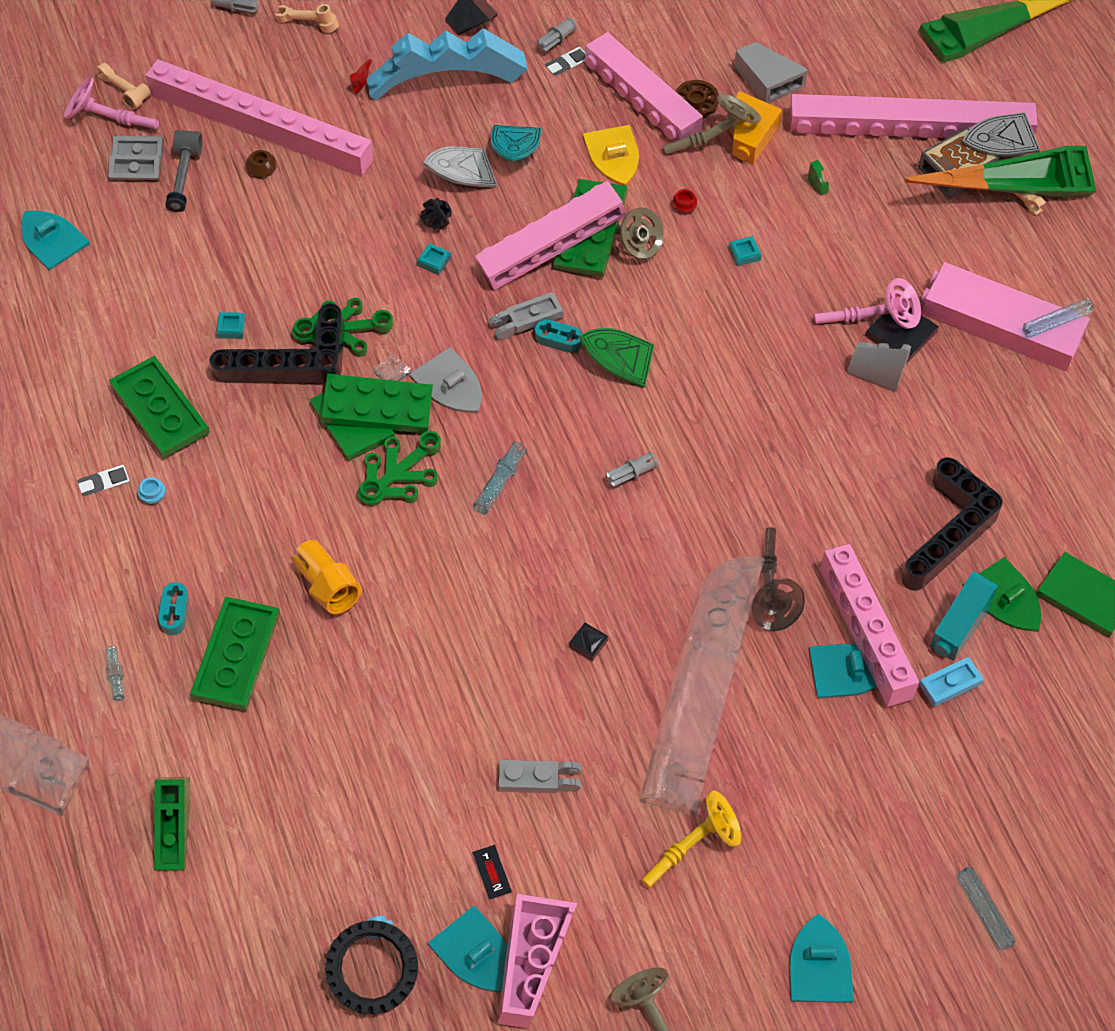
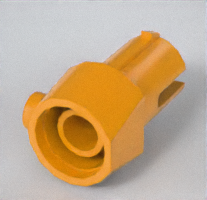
(331, 582)

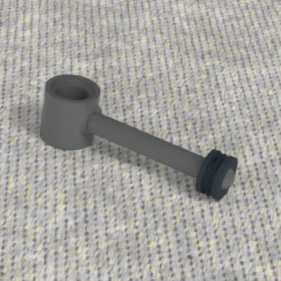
(186, 145)

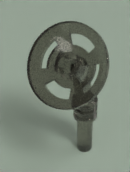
(775, 600)

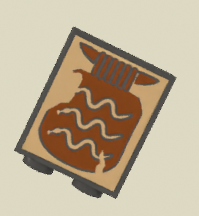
(952, 155)

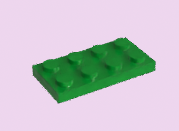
(592, 253)
(377, 403)
(159, 406)
(235, 653)

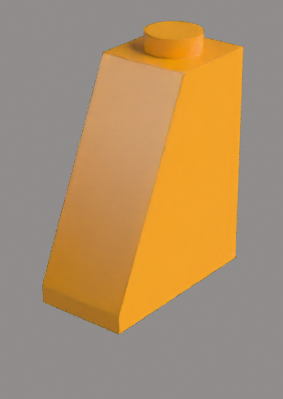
(752, 138)

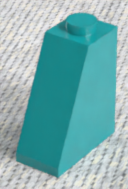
(963, 616)

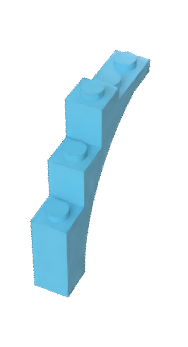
(447, 52)

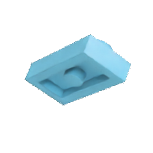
(951, 681)

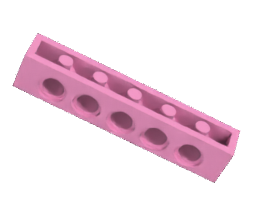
(869, 625)

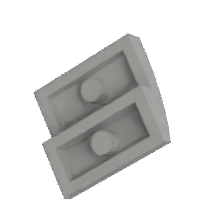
(136, 158)

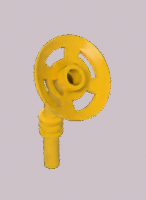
(714, 823)

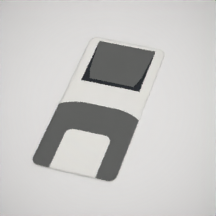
(566, 61)
(103, 480)

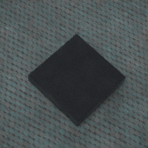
(889, 332)

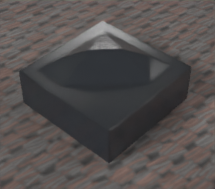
(588, 641)

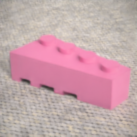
(532, 947)

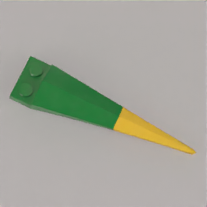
(967, 30)

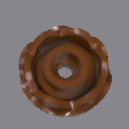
(261, 164)

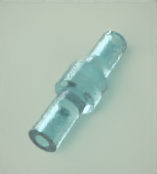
(114, 673)

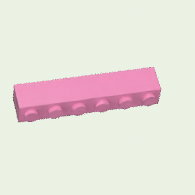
(642, 88)
(551, 235)

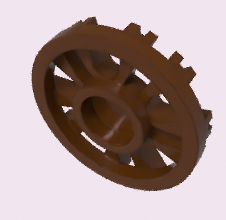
(698, 98)

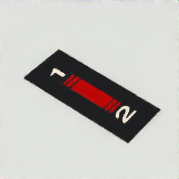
(492, 872)

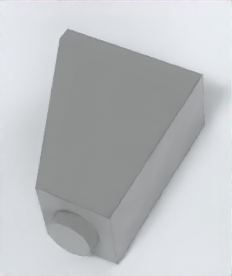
(768, 72)

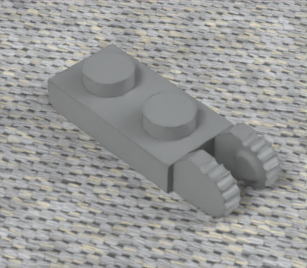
(526, 315)
(538, 776)

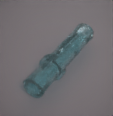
(505, 468)

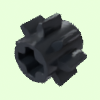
(436, 213)

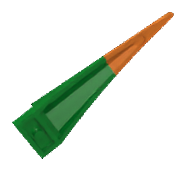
(1052, 172)

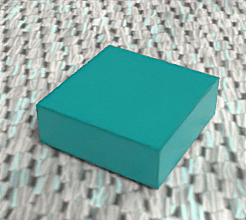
(745, 251)
(434, 259)
(231, 325)

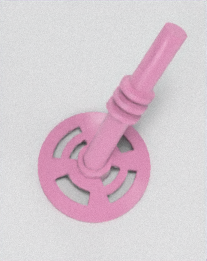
(82, 100)
(894, 307)

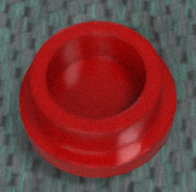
(684, 201)

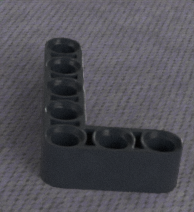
(287, 358)
(973, 512)

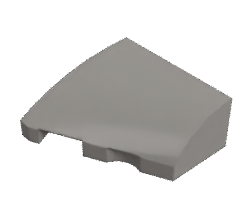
(879, 364)

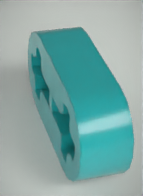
(558, 336)
(167, 608)

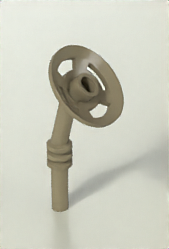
(737, 112)
(641, 233)
(640, 987)

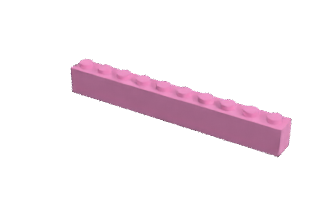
(895, 115)
(260, 118)

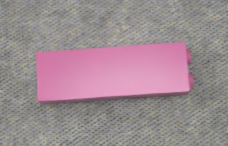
(999, 315)

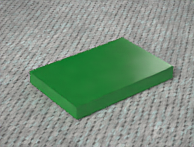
(352, 439)
(1081, 593)

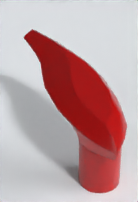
(360, 77)

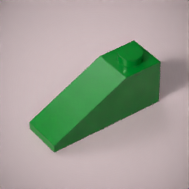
(171, 822)

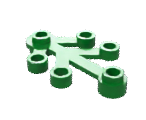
(378, 317)
(398, 472)

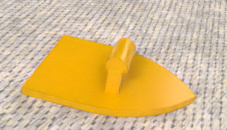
(613, 153)

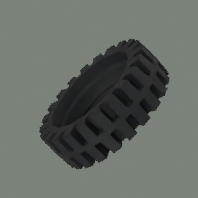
(334, 967)

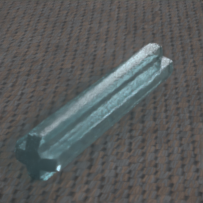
(1057, 317)
(986, 908)

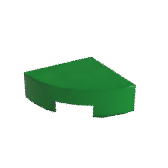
(816, 177)

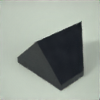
(469, 14)

